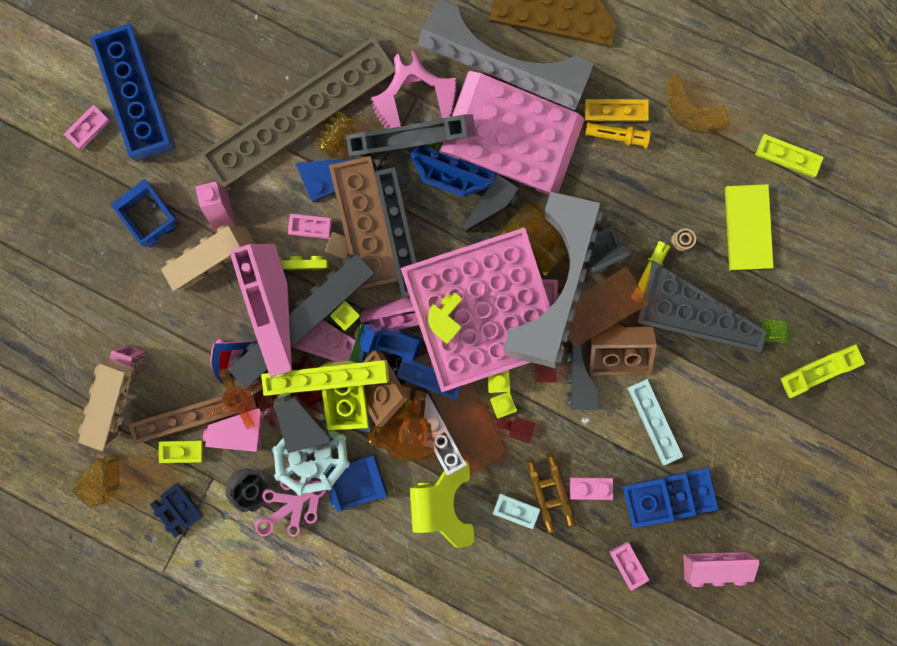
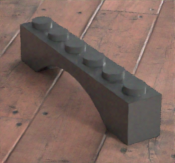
(411, 135)
(583, 391)

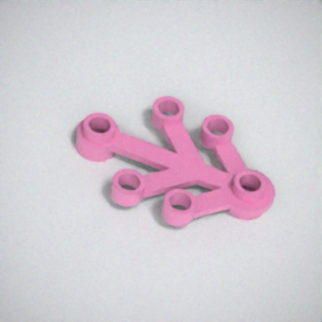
(294, 504)

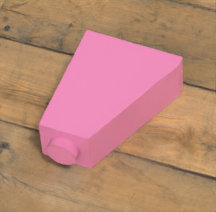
(215, 204)
(233, 434)

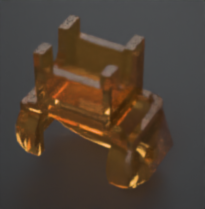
(409, 435)

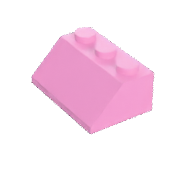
(720, 568)

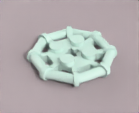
(312, 469)

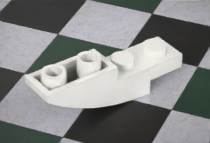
(444, 445)

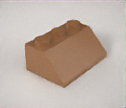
(622, 351)

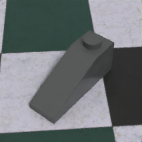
(493, 202)

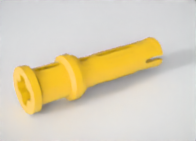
(629, 133)

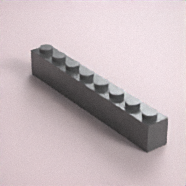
(307, 315)

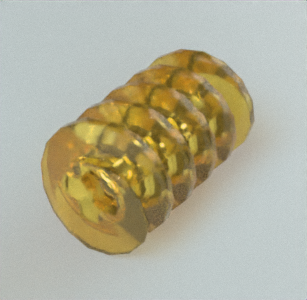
(334, 134)

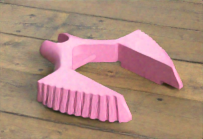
(445, 90)

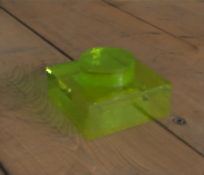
(775, 331)

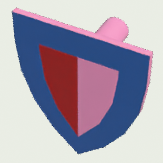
(224, 353)

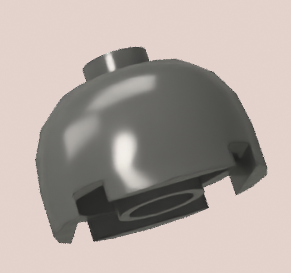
(246, 488)

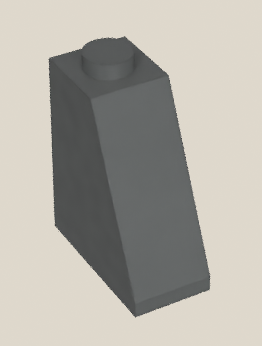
(298, 423)

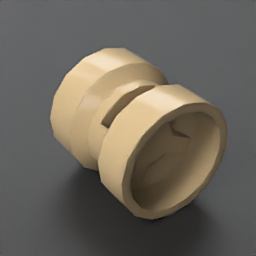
(680, 242)

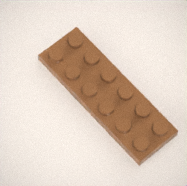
(364, 218)

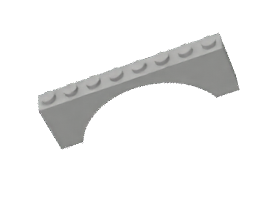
(558, 81)
(543, 337)

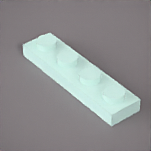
(654, 422)

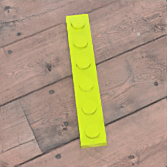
(326, 378)

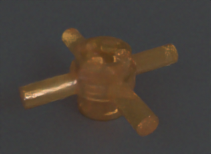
(228, 396)

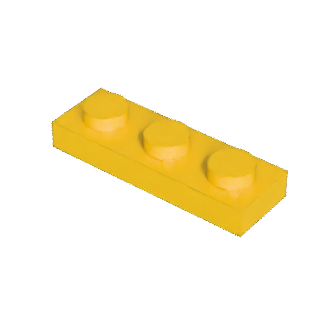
(616, 110)

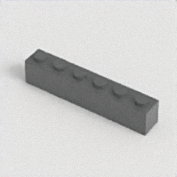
(396, 222)

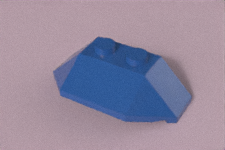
(450, 173)

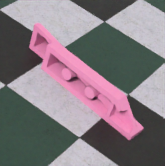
(395, 314)

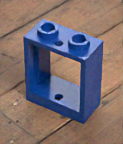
(132, 197)

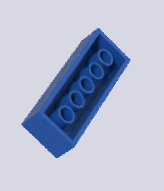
(132, 92)

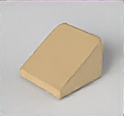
(337, 246)

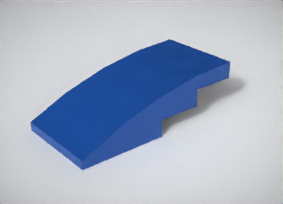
(670, 497)

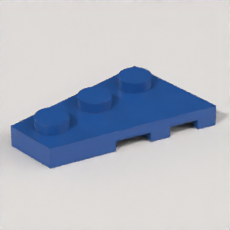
(318, 178)

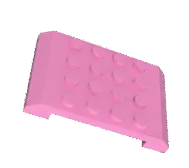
(515, 133)

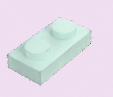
(516, 511)

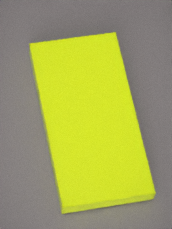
(748, 227)

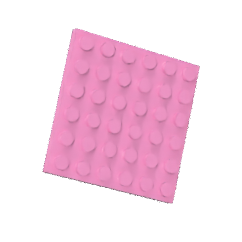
(497, 291)

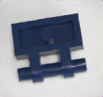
(180, 505)

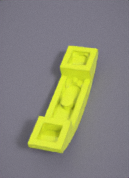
(822, 370)

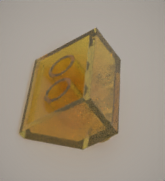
(543, 237)

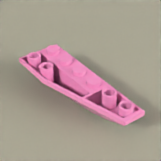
(267, 302)

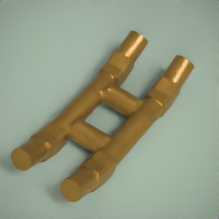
(562, 499)

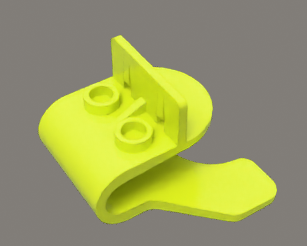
(434, 508)

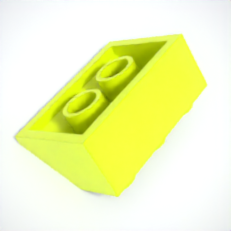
(345, 405)

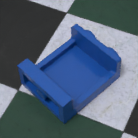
(358, 484)

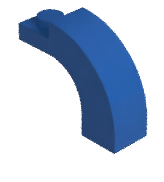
(390, 340)

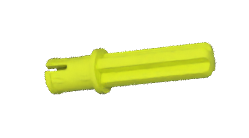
(658, 256)

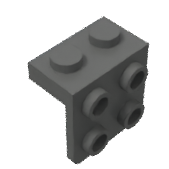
(606, 250)

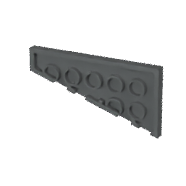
(689, 311)

